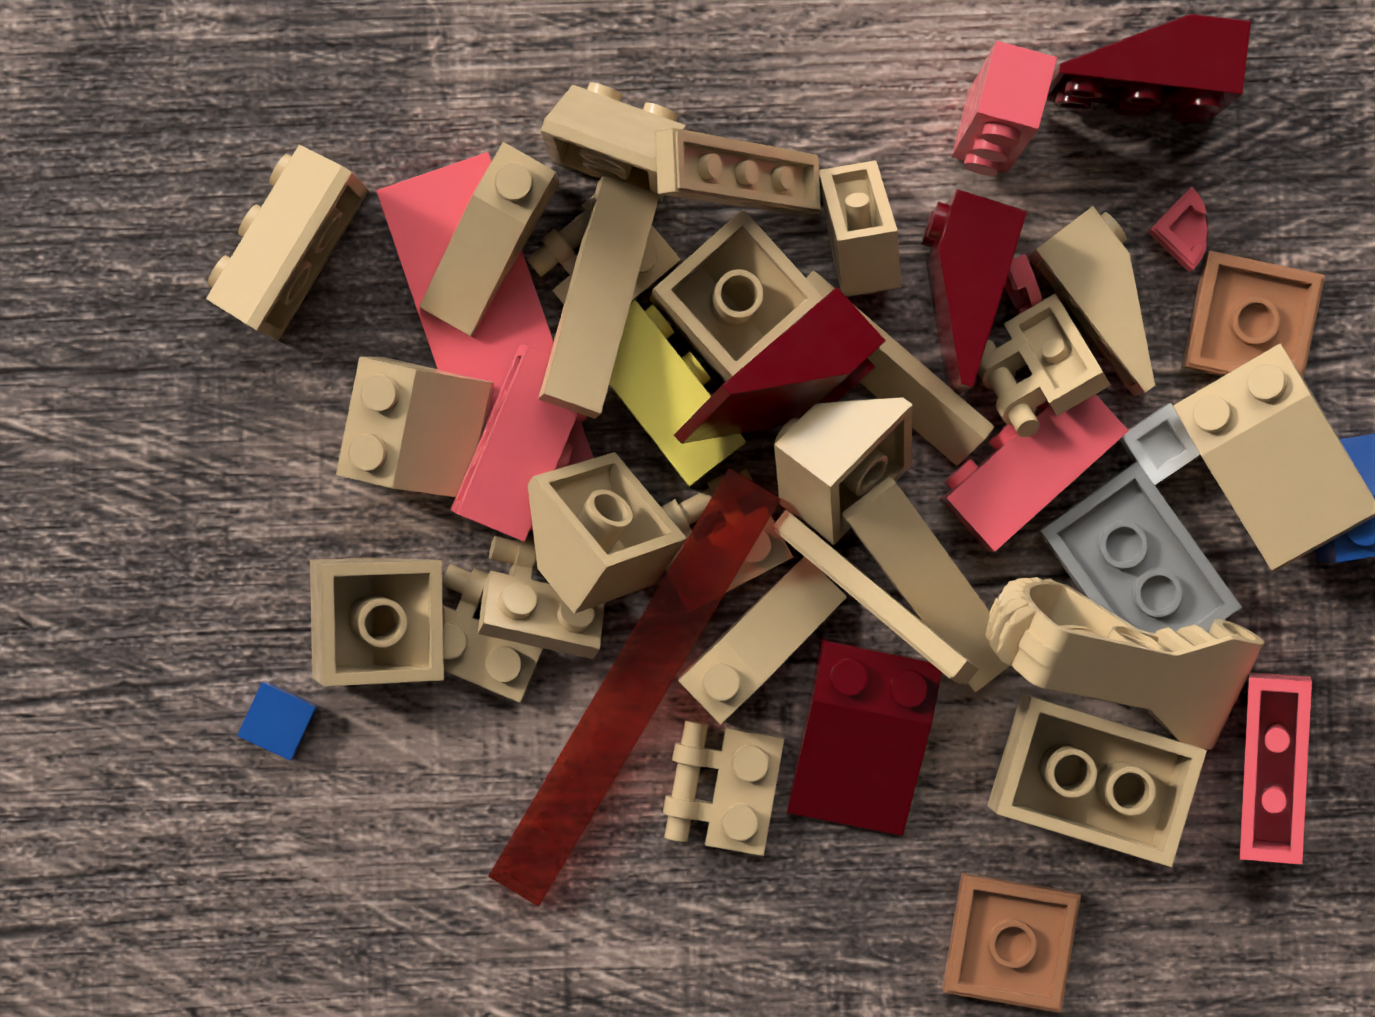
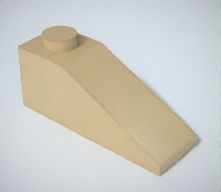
(489, 238)
(1098, 288)
(761, 639)

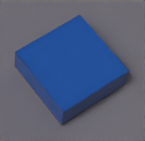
(277, 720)

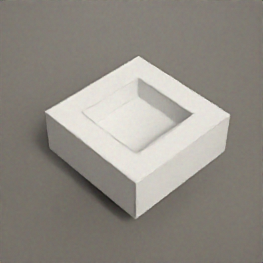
(1160, 444)

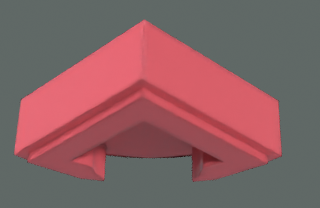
(1183, 230)
(1022, 285)

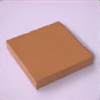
(1249, 309)
(1011, 942)

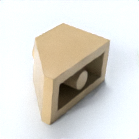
(860, 229)

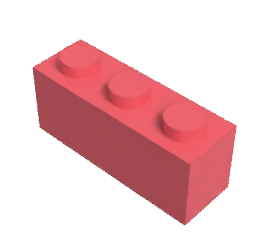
(1003, 108)
(517, 443)
(1029, 471)
(1275, 768)

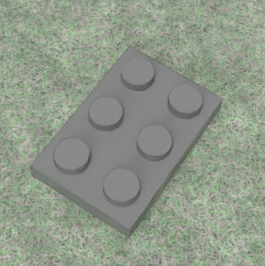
(1138, 557)

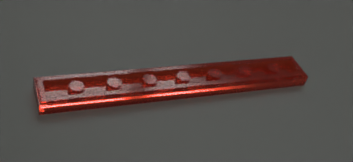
(634, 686)

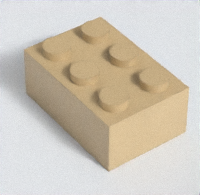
(1096, 779)

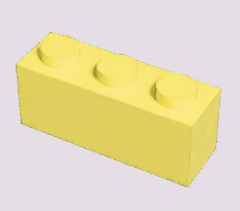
(665, 393)

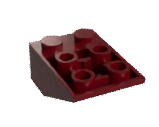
(1177, 67)

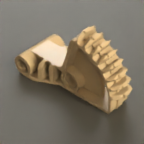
(1084, 650)

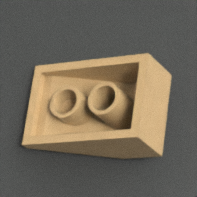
(604, 136)
(1277, 458)

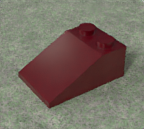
(967, 272)
(792, 373)
(863, 736)

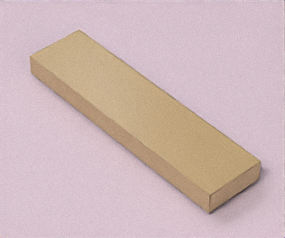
(736, 172)
(599, 297)
(936, 409)
(925, 575)
(875, 599)

